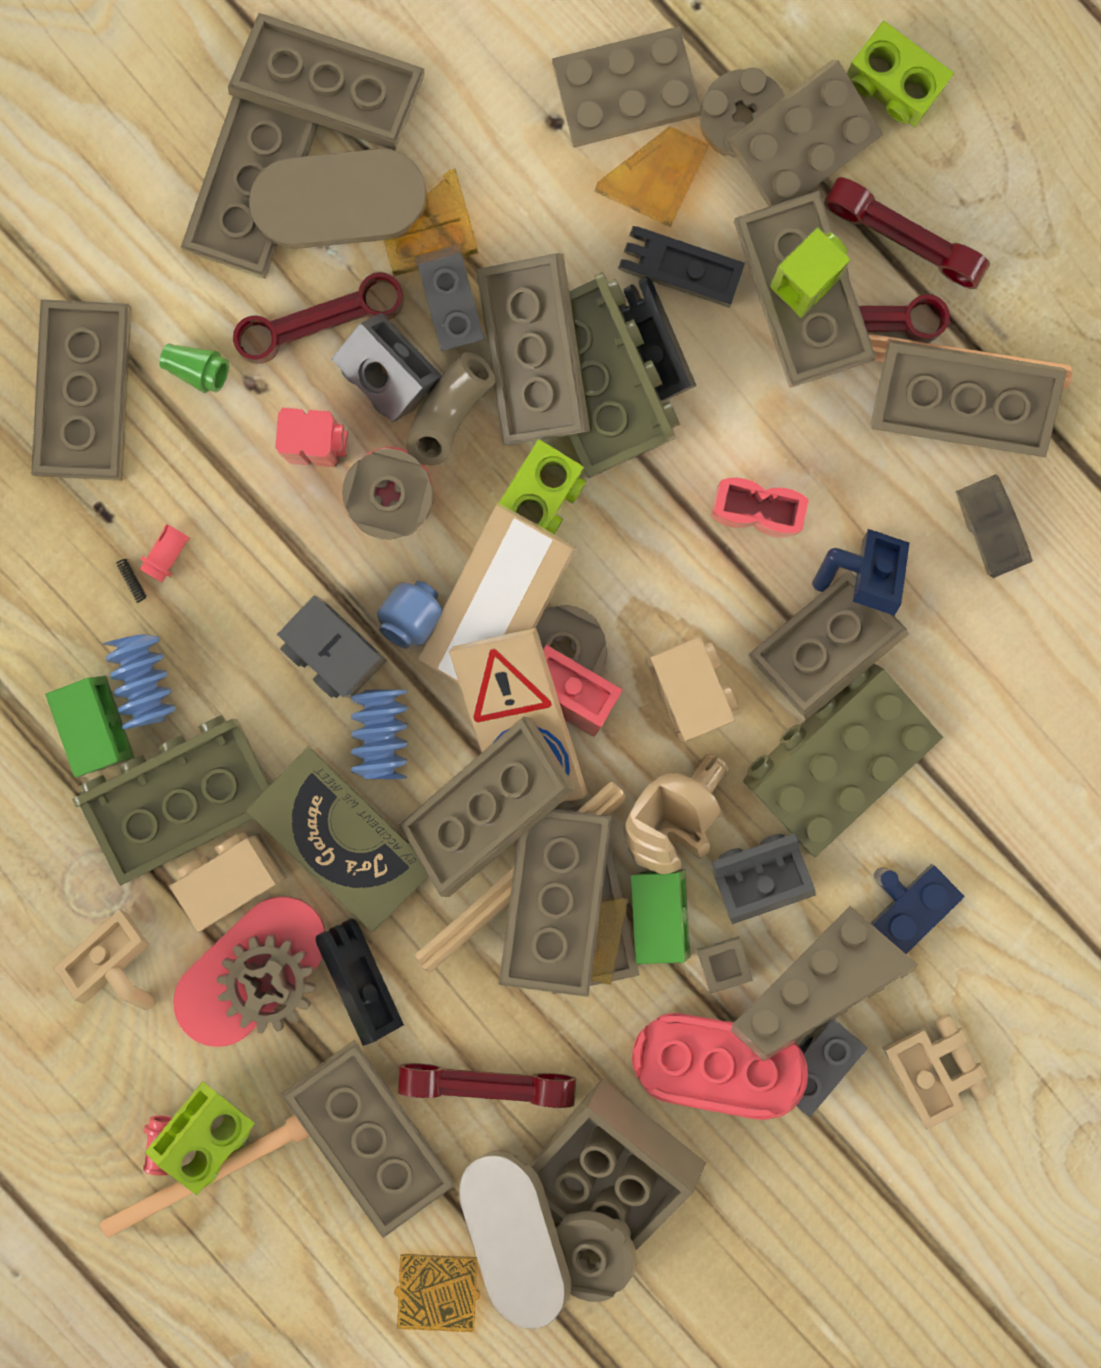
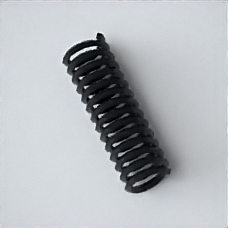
(139, 587)

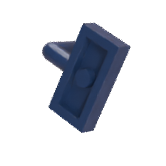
(878, 570)
(914, 908)

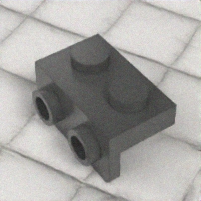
(762, 877)

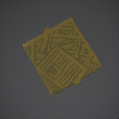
(437, 1293)

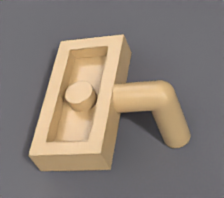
(102, 961)

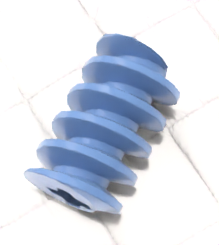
(139, 680)
(379, 734)

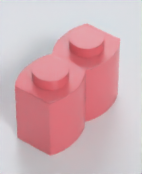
(771, 511)

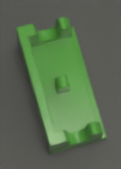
(89, 725)
(660, 917)

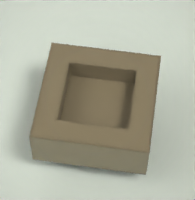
(724, 964)

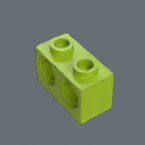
(907, 65)
(810, 271)
(530, 489)
(192, 1131)

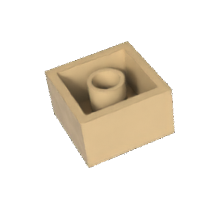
(692, 688)
(230, 880)

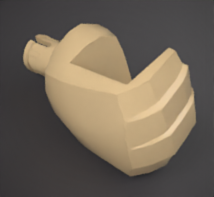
(674, 811)

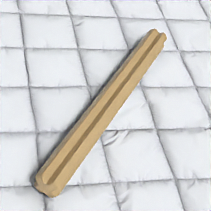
(498, 895)

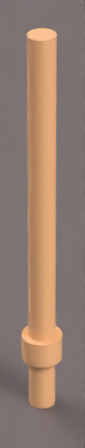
(290, 1131)

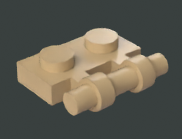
(925, 1078)

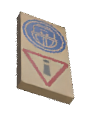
(509, 681)

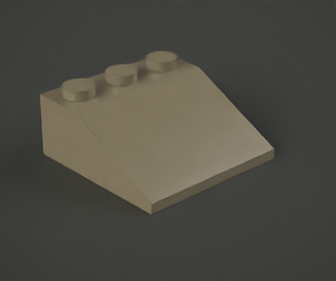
(616, 1164)

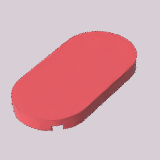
(197, 991)
(709, 1068)

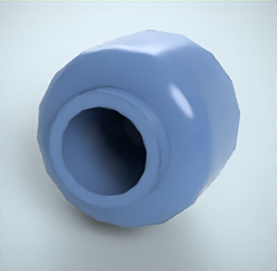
(409, 614)

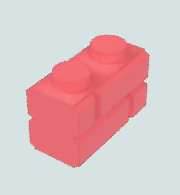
(310, 437)

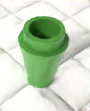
(195, 366)

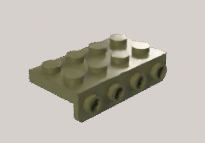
(617, 384)
(842, 759)
(173, 799)

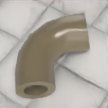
(446, 408)

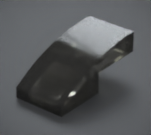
(994, 526)

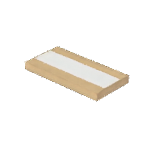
(500, 586)

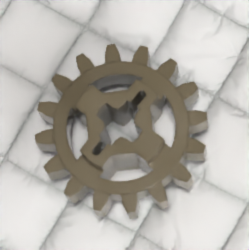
(247, 973)

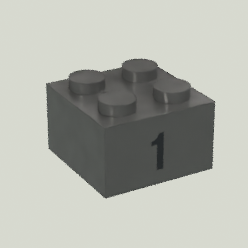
(331, 648)

